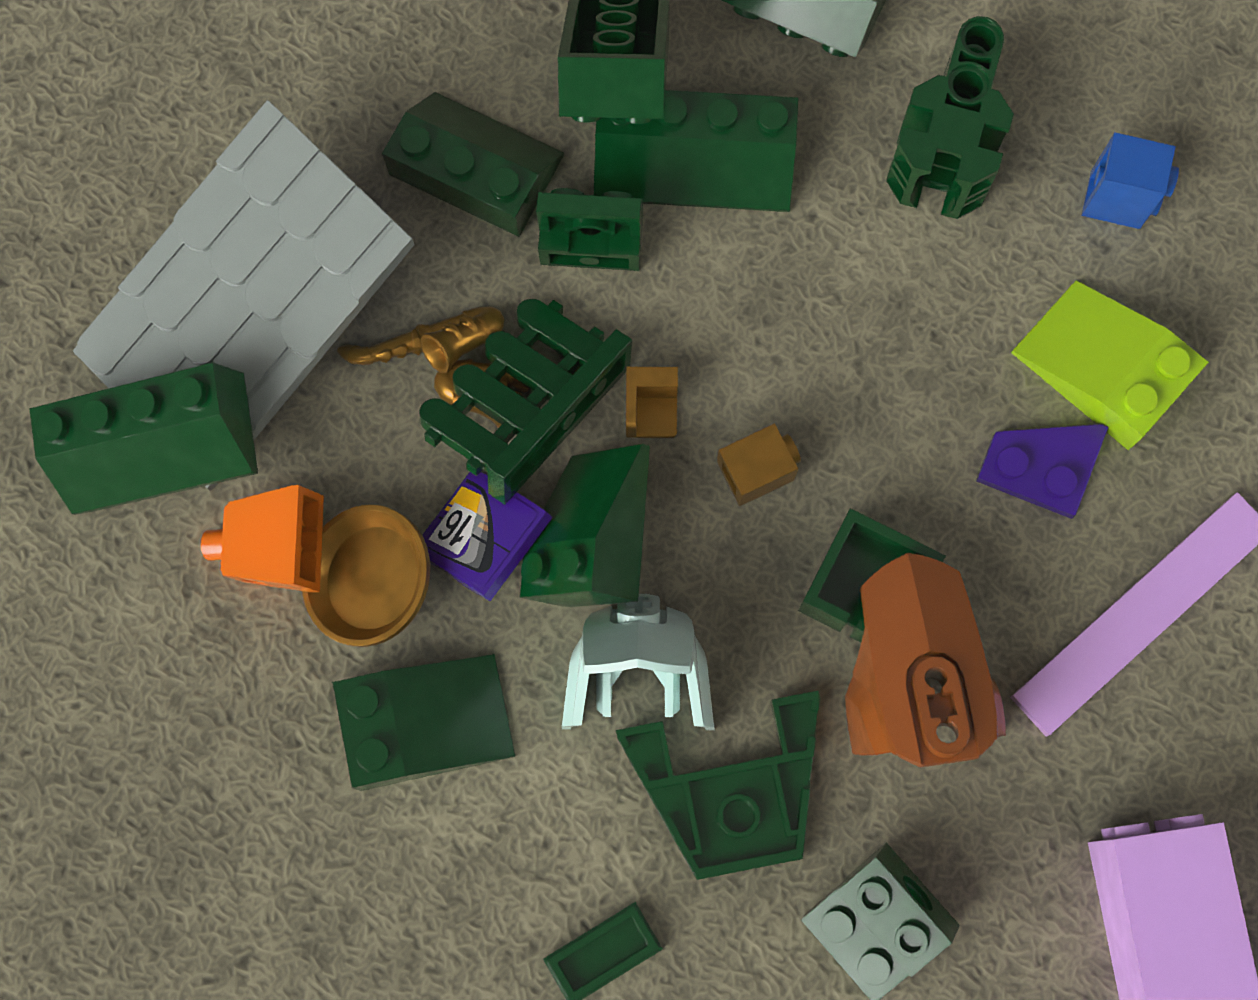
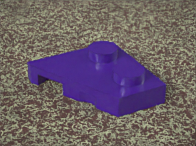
(1044, 464)

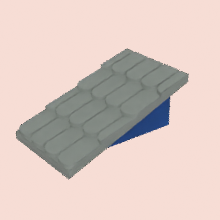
(251, 272)

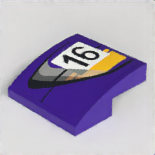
(481, 537)

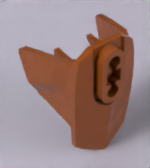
(914, 631)

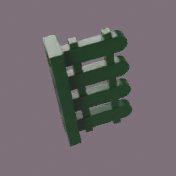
(536, 429)

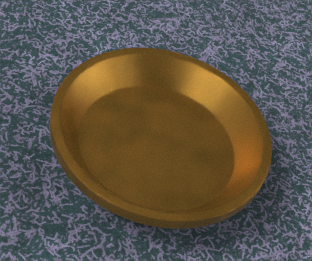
(370, 576)

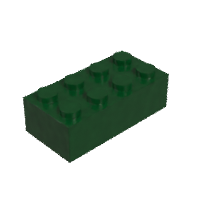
(614, 60)

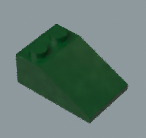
(596, 532)
(422, 721)

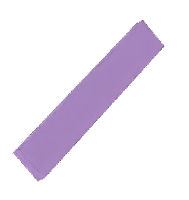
(1139, 615)

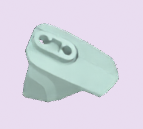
(642, 638)

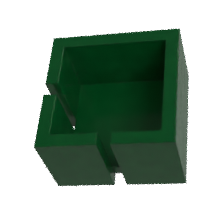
(853, 557)

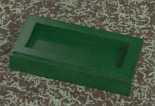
(603, 953)

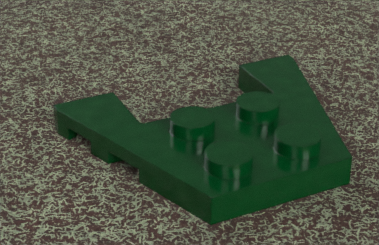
(737, 812)

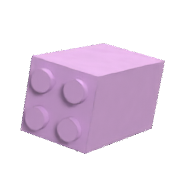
(1173, 912)

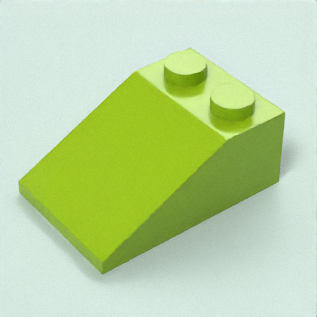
(1109, 361)

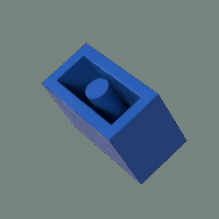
(1130, 181)

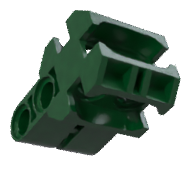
(955, 126)

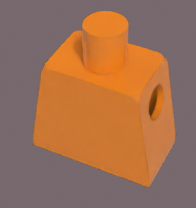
(271, 539)

